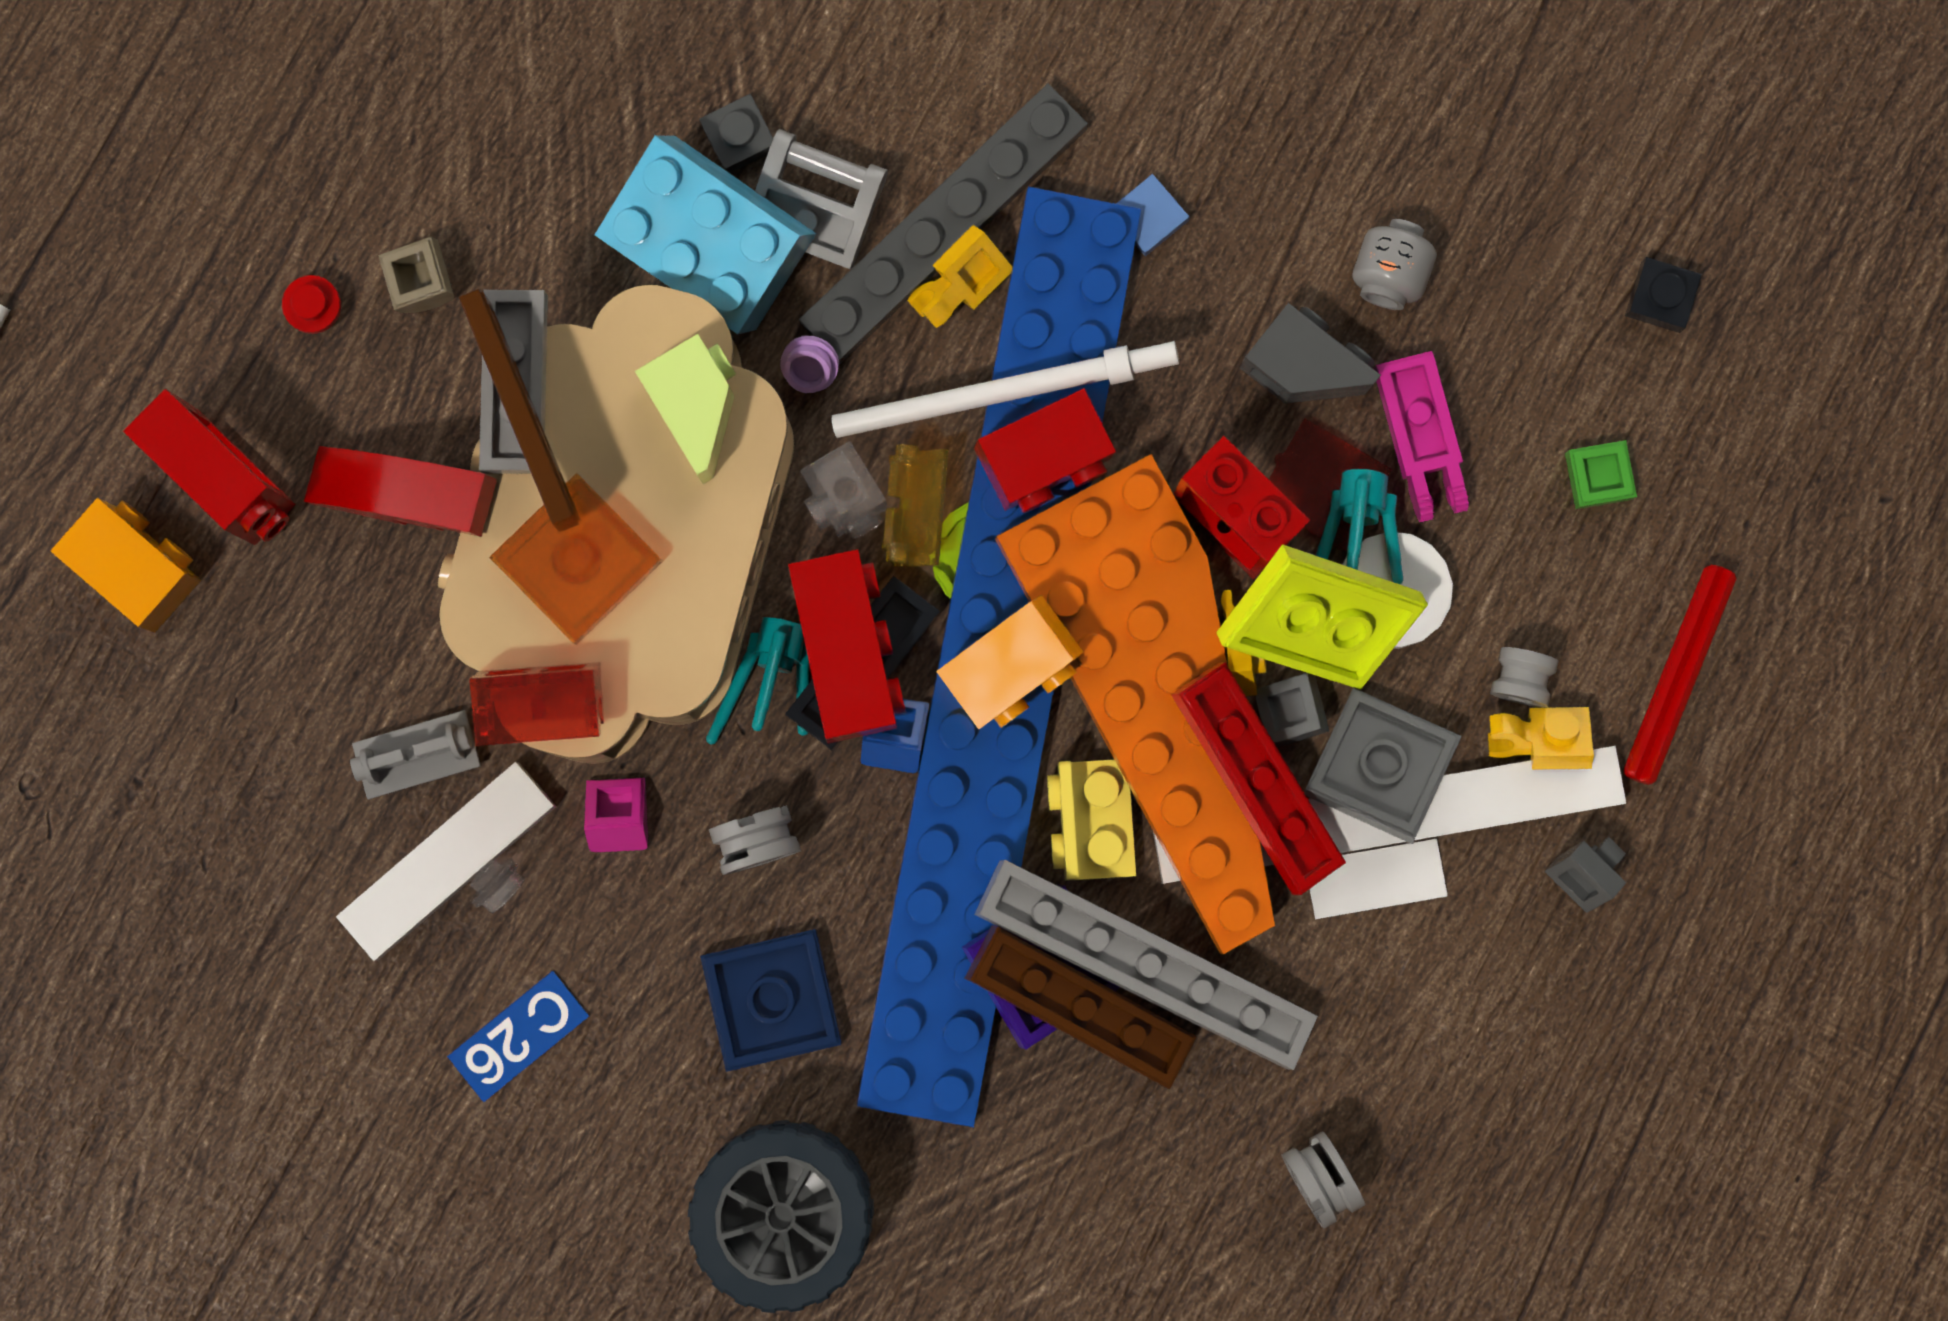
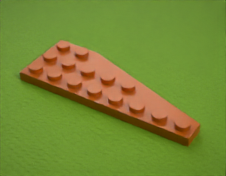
(1145, 613)

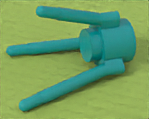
(1362, 500)
(778, 647)

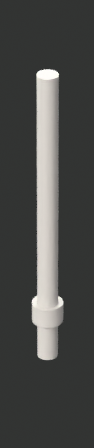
(1116, 365)

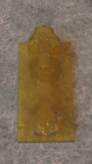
(915, 527)

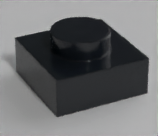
(1663, 295)

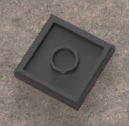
(1382, 765)

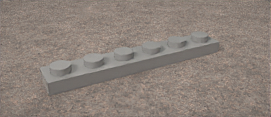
(1145, 964)

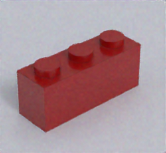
(846, 645)

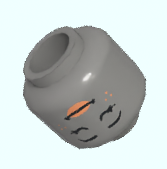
(1394, 264)

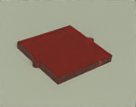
(1313, 470)

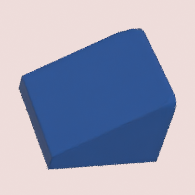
(899, 747)

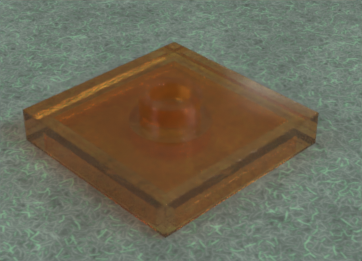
(580, 571)

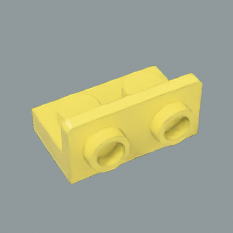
(1094, 821)

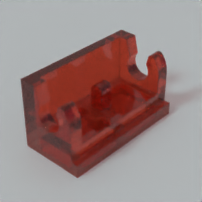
(537, 703)

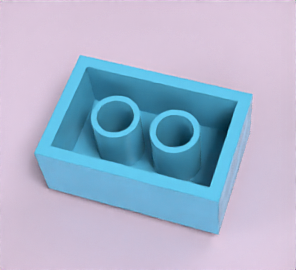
(705, 232)

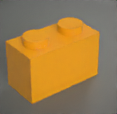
(127, 564)
(1010, 663)

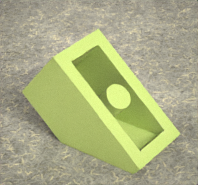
(692, 399)

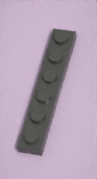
(966, 198)

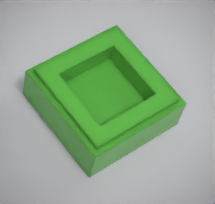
(1600, 474)

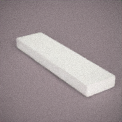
(446, 861)

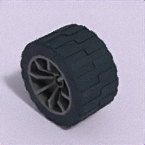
(781, 1216)

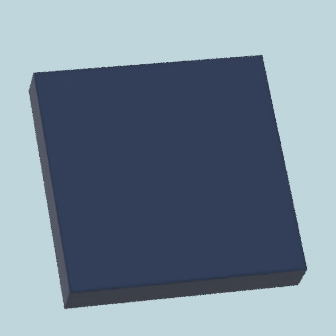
(771, 1000)

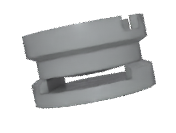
(755, 840)
(1316, 1182)

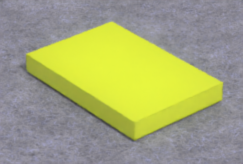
(1321, 617)

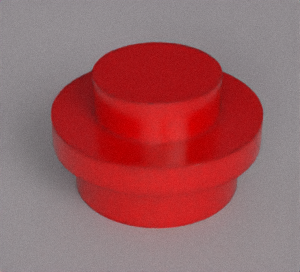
(311, 304)

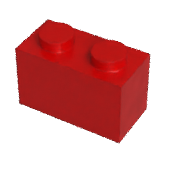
(1045, 451)

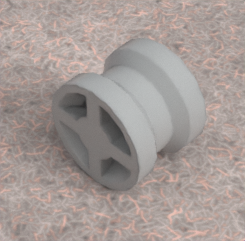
(1524, 677)

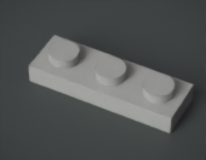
(524, 324)

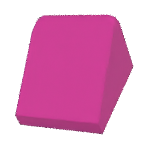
(616, 815)

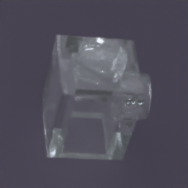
(843, 493)

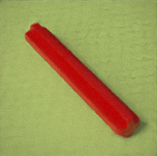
(1679, 674)

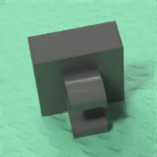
(1588, 873)

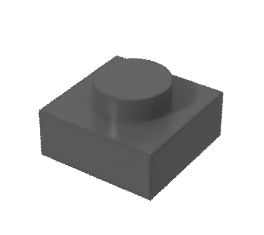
(737, 133)
(1292, 709)

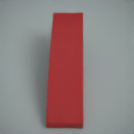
(400, 490)

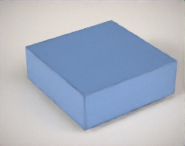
(1159, 214)

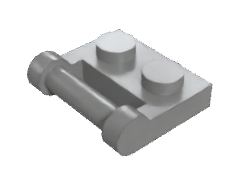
(837, 224)

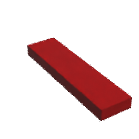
(1258, 778)

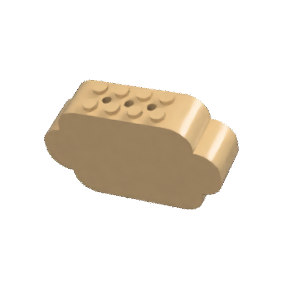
(682, 629)

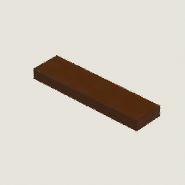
(520, 410)
(1080, 1007)

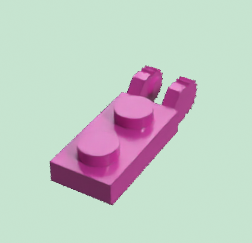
(1422, 430)

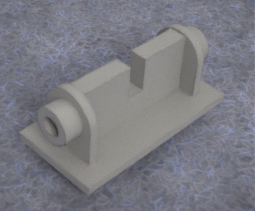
(415, 755)

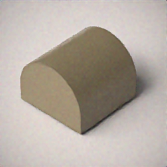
(417, 276)

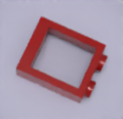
(210, 469)
(1236, 491)

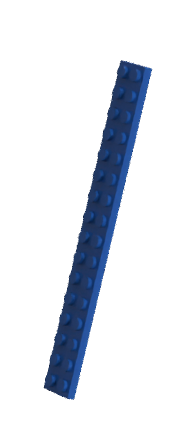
(974, 782)

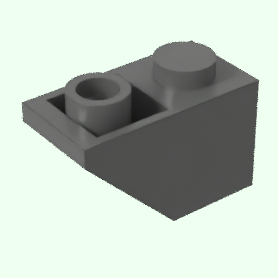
(1305, 363)

